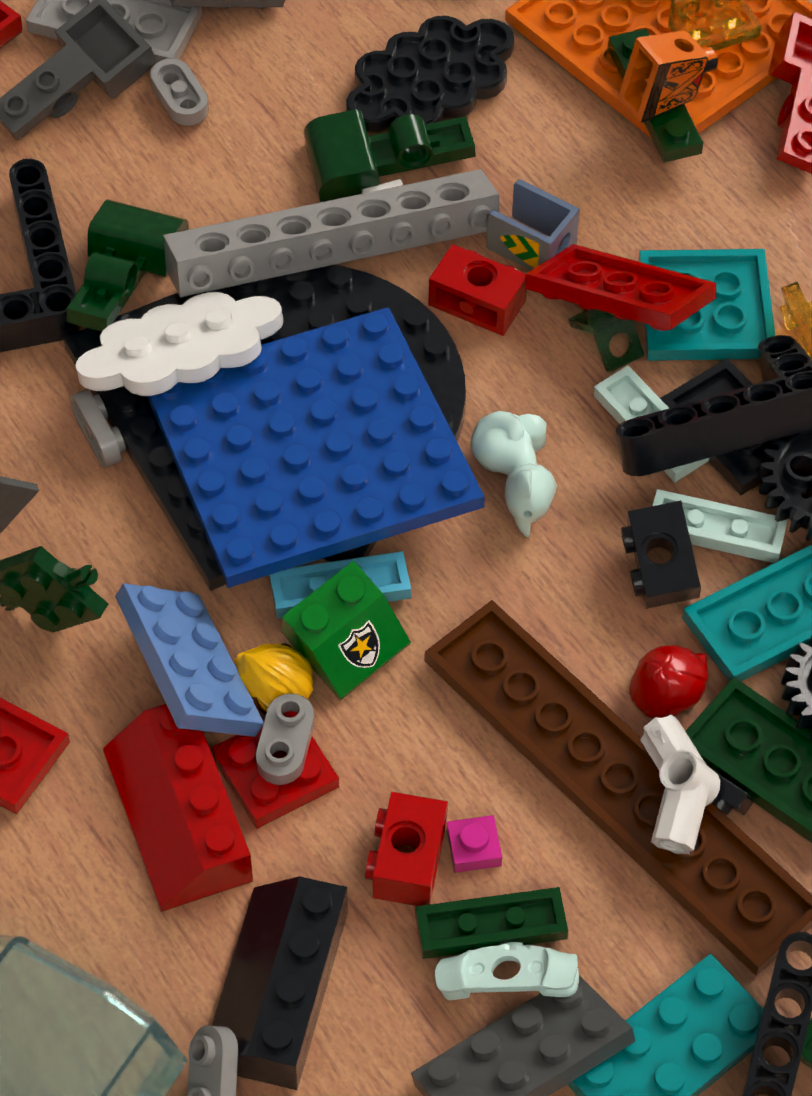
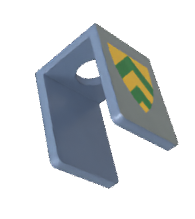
(540, 212)

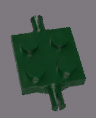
(49, 590)

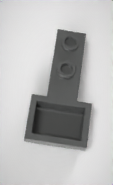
(94, 47)

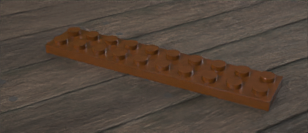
(611, 777)

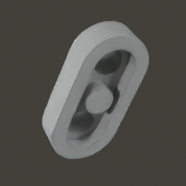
(185, 97)
(91, 417)
(285, 735)
(213, 1062)

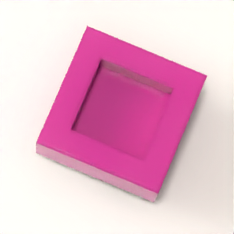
(474, 843)

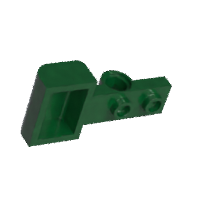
(350, 160)
(121, 249)

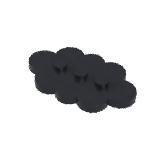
(432, 72)

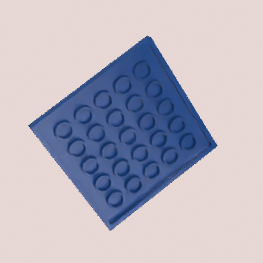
(315, 448)

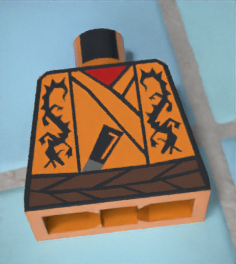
(664, 73)

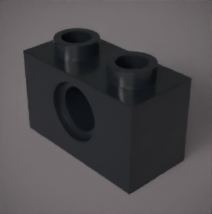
(664, 528)

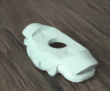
(541, 970)

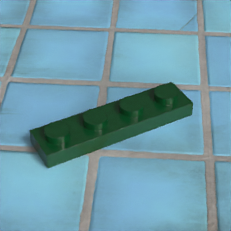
(671, 131)

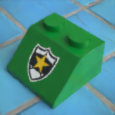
(345, 630)

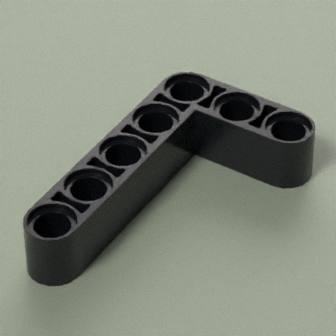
(37, 313)
(727, 420)
(779, 1030)

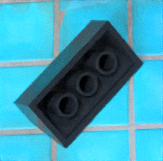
(281, 976)

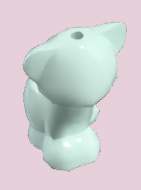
(508, 446)

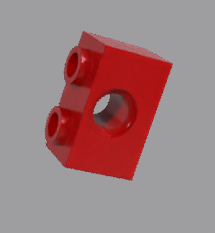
(477, 289)
(412, 875)

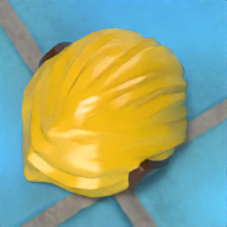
(274, 671)

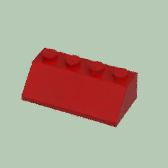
(177, 809)

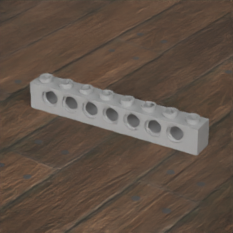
(329, 232)

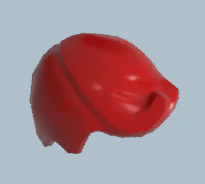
(669, 681)

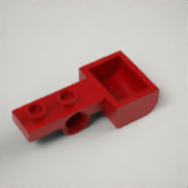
(793, 64)

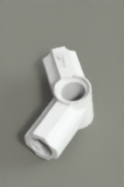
(687, 784)

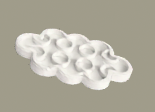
(179, 343)

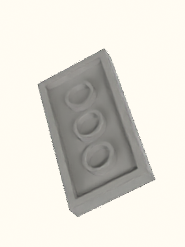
(156, 21)

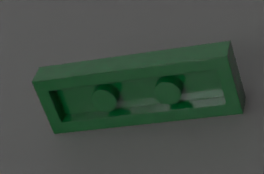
(490, 921)

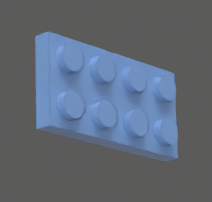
(189, 660)

